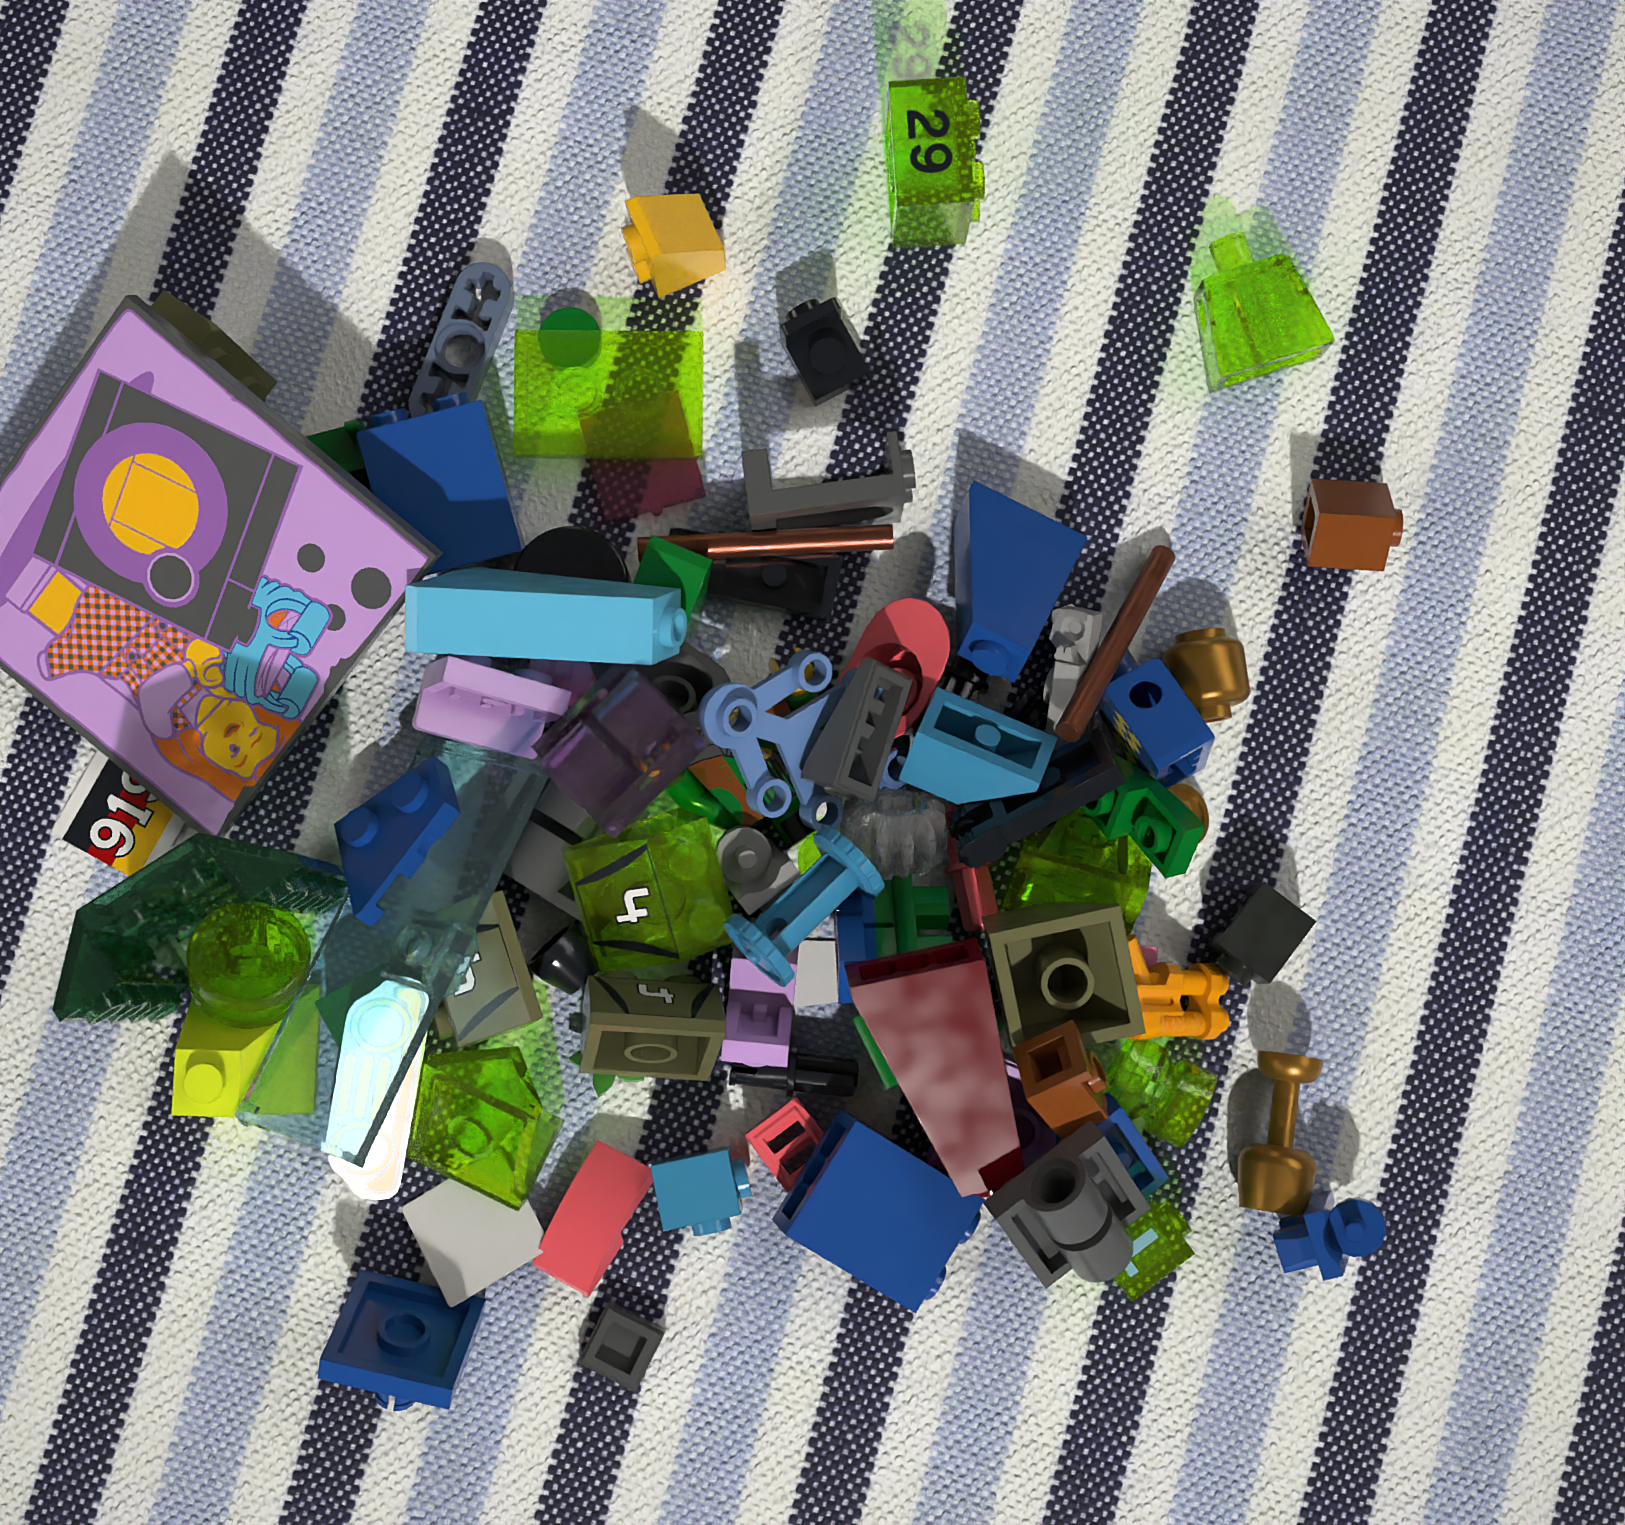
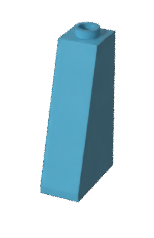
(543, 617)

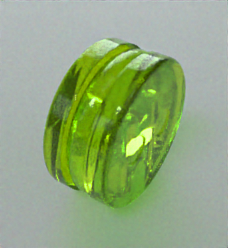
(247, 964)

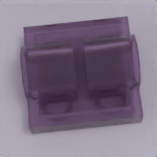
(618, 747)

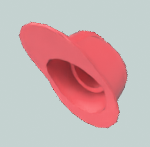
(913, 641)

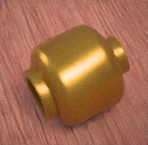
(1209, 671)

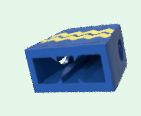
(1168, 736)

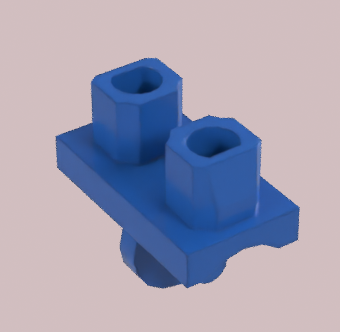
(1329, 1235)

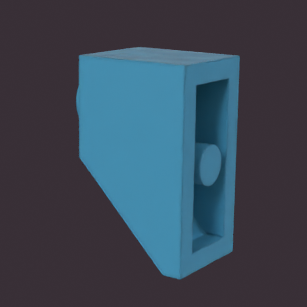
(974, 752)

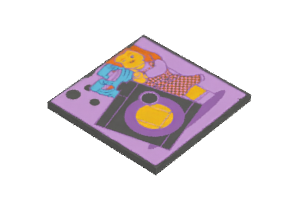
(188, 569)

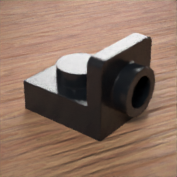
(822, 350)

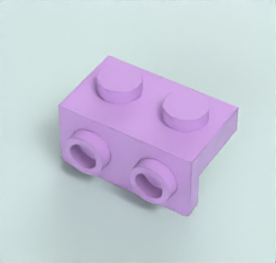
(487, 706)

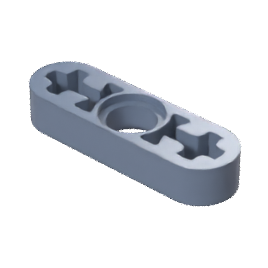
(461, 301)

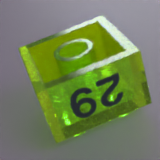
(932, 161)

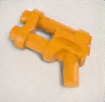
(1160, 996)

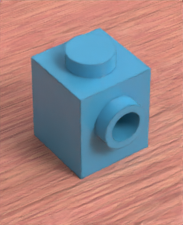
(700, 1190)

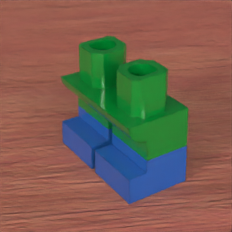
(887, 924)

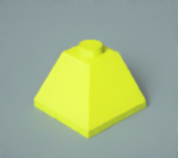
(215, 1064)

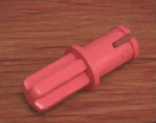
(971, 886)

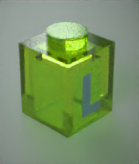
(1156, 1248)

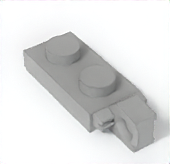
(1076, 640)

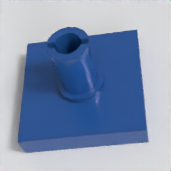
(401, 1341)

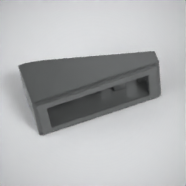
(855, 750)

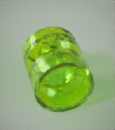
(1180, 1093)

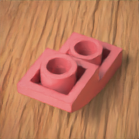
(591, 1218)

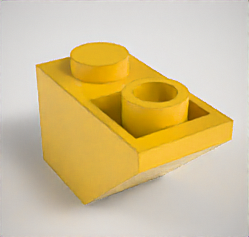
(672, 241)

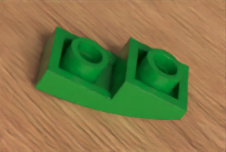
(1151, 817)

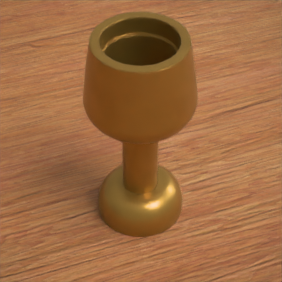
(1276, 1174)

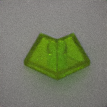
(482, 1123)

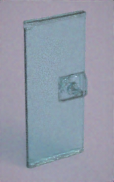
(381, 985)

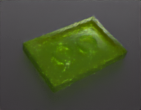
(608, 394)

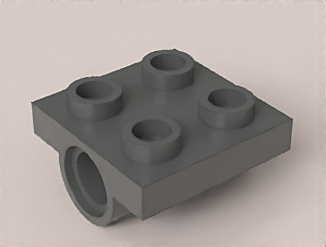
(538, 858)
(1071, 1210)

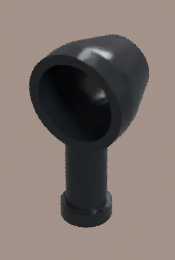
(565, 959)

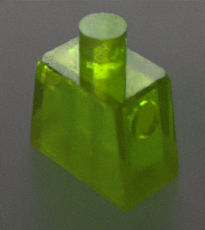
(1255, 316)

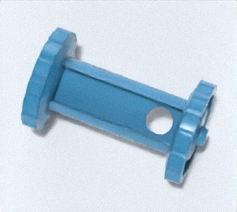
(805, 905)

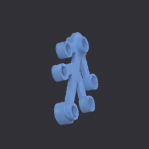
(793, 736)

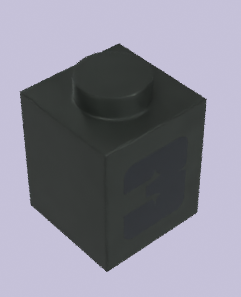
(1259, 935)

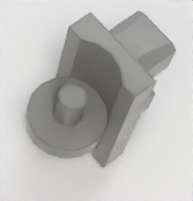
(754, 868)

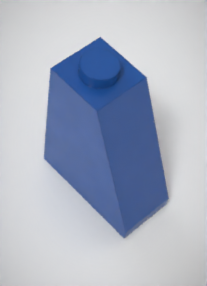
(1006, 578)

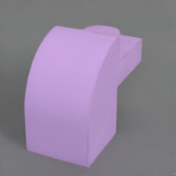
(758, 1014)

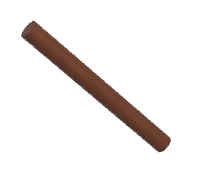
(782, 541)
(1115, 644)

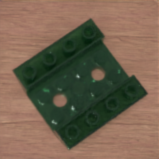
(121, 943)

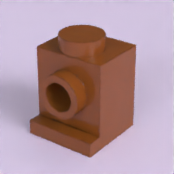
(1062, 1079)

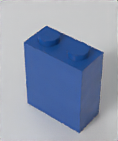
(444, 479)
(878, 1211)

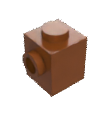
(1349, 525)

